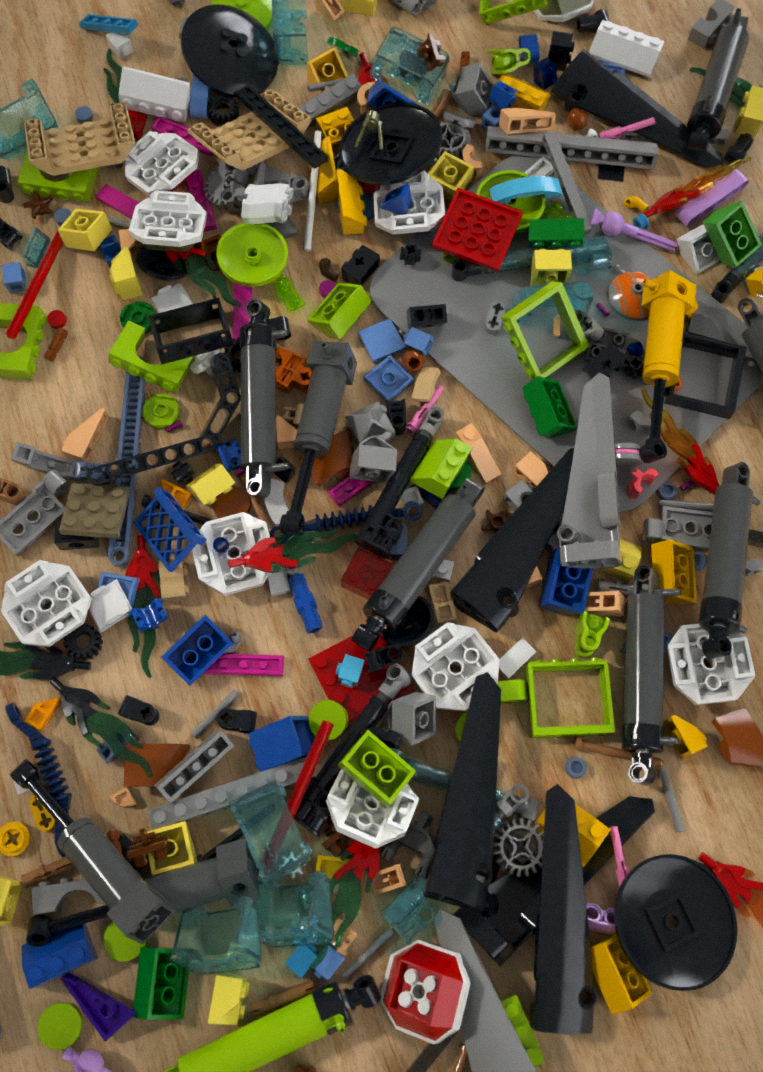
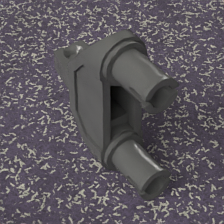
(418, 839)

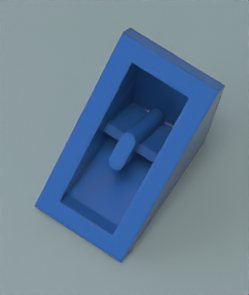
(397, 200)

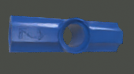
(305, 603)

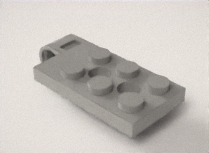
(41, 501)
(673, 527)

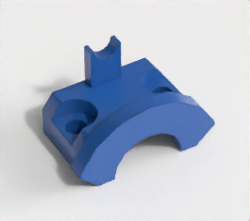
(229, 455)
(149, 616)

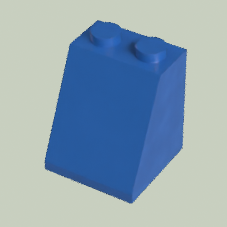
(281, 742)

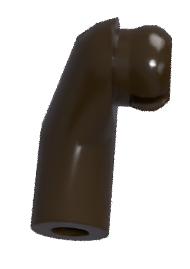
(325, 270)

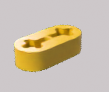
(39, 817)

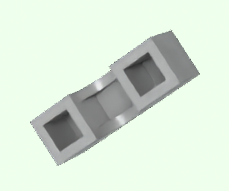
(706, 30)

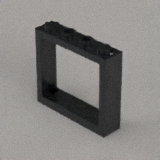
(188, 316)
(716, 347)

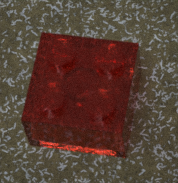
(365, 573)

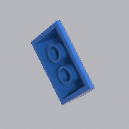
(382, 93)
(565, 587)
(196, 650)
(60, 955)

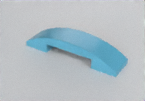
(525, 187)

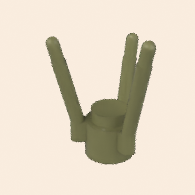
(371, 122)

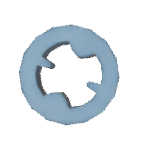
(641, 221)

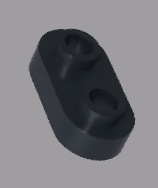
(389, 738)

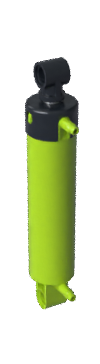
(282, 1030)

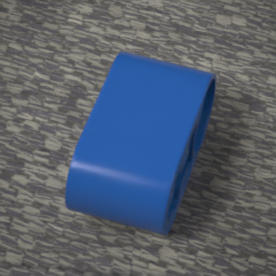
(531, 43)

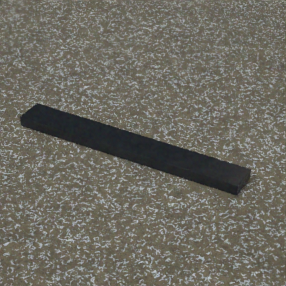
(281, 126)

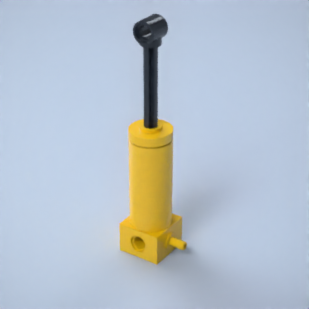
(667, 300)

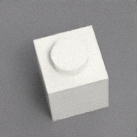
(119, 44)

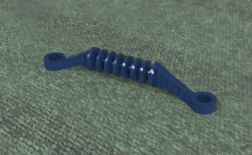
(317, 524)
(40, 744)

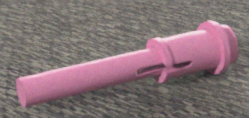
(618, 132)
(413, 426)
(621, 870)

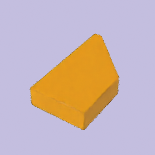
(181, 495)
(42, 713)

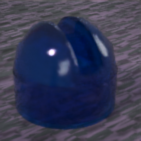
(635, 349)
(218, 541)

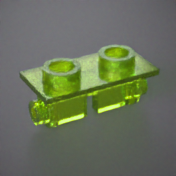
(555, 211)
(288, 293)

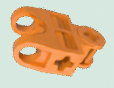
(292, 371)

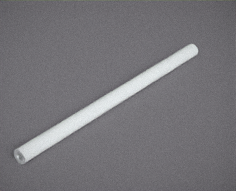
(312, 197)

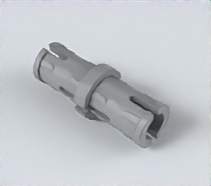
(603, 585)

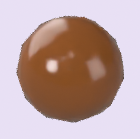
(577, 119)
(412, 360)

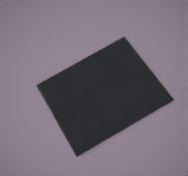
(611, 172)

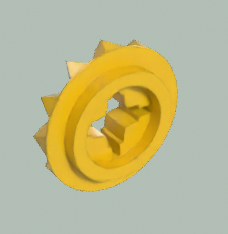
(23, 838)

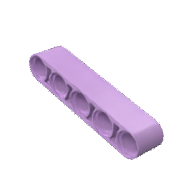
(704, 204)

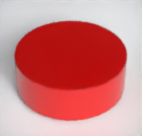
(57, 319)

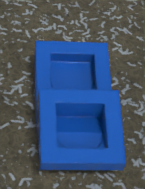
(110, 248)

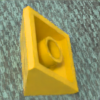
(326, 67)

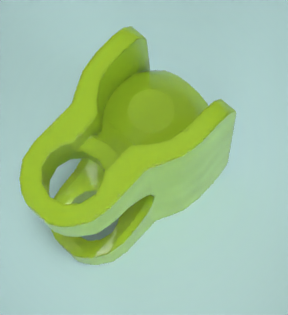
(507, 60)
(589, 631)

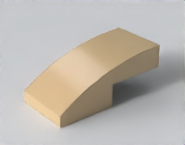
(424, 385)
(442, 602)

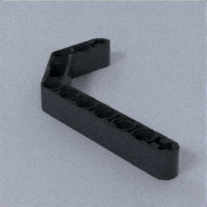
(196, 443)

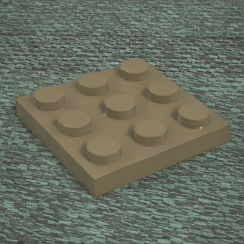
(94, 510)

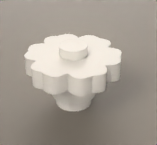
(202, 363)

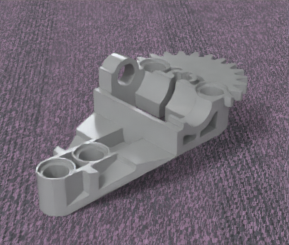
(228, 184)

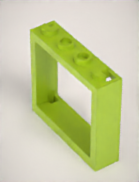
(508, 10)
(570, 321)
(574, 664)

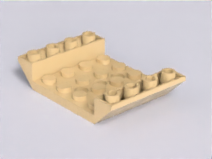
(249, 138)
(80, 145)

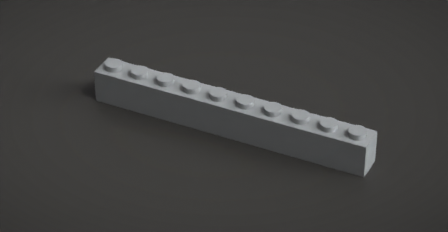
(575, 148)

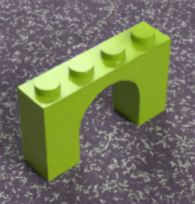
(75, 187)
(124, 356)
(22, 361)

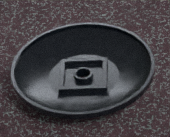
(216, 64)
(408, 129)
(705, 919)

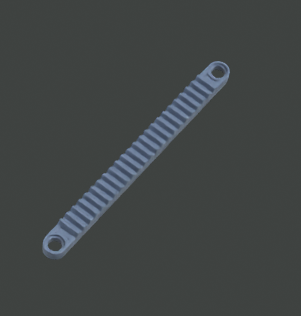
(129, 446)

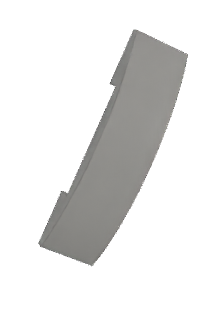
(42, 461)

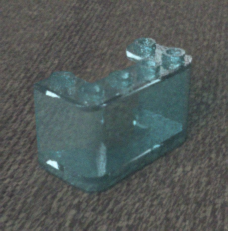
(288, 32)
(399, 58)

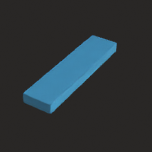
(108, 24)

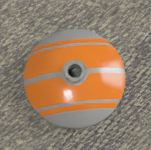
(625, 298)

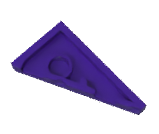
(102, 1010)

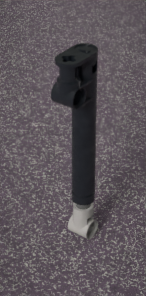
(376, 529)
(313, 808)

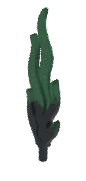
(32, 657)
(77, 703)

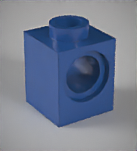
(502, 95)

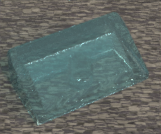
(35, 248)

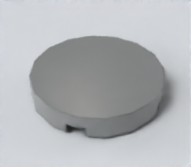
(460, 119)

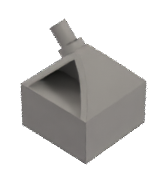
(472, 89)
(369, 422)
(374, 459)
(412, 717)

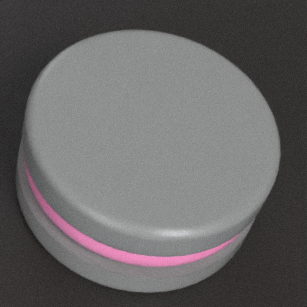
(627, 454)

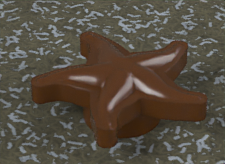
(39, 205)
(495, 521)

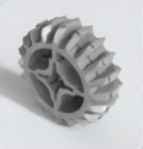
(456, 136)
(511, 840)

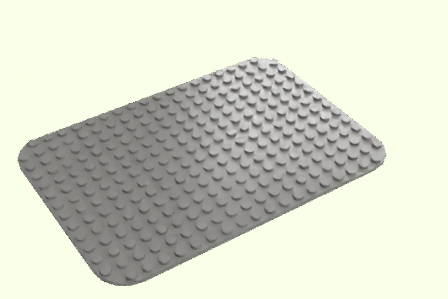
(490, 365)

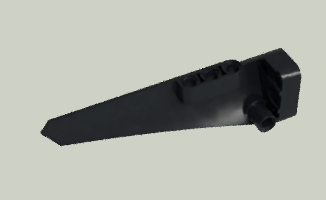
(613, 97)
(512, 554)
(468, 812)
(515, 901)
(562, 930)

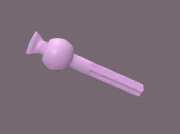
(613, 224)
(87, 1061)

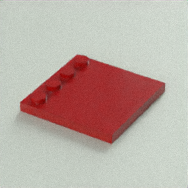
(477, 229)
(353, 698)

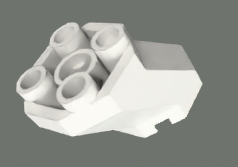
(267, 203)

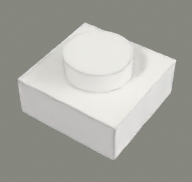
(412, 494)
(444, 571)

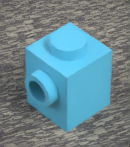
(350, 671)

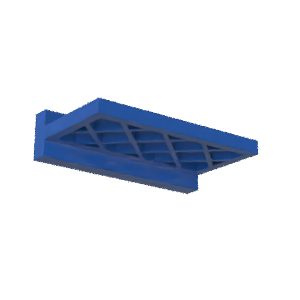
(177, 518)

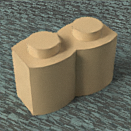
(174, 583)

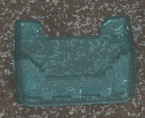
(12, 119)
(579, 294)
(271, 832)
(296, 913)
(219, 939)

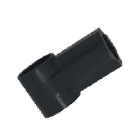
(592, 22)
(739, 149)
(6, 192)

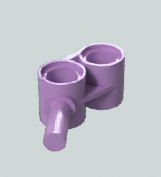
(600, 920)

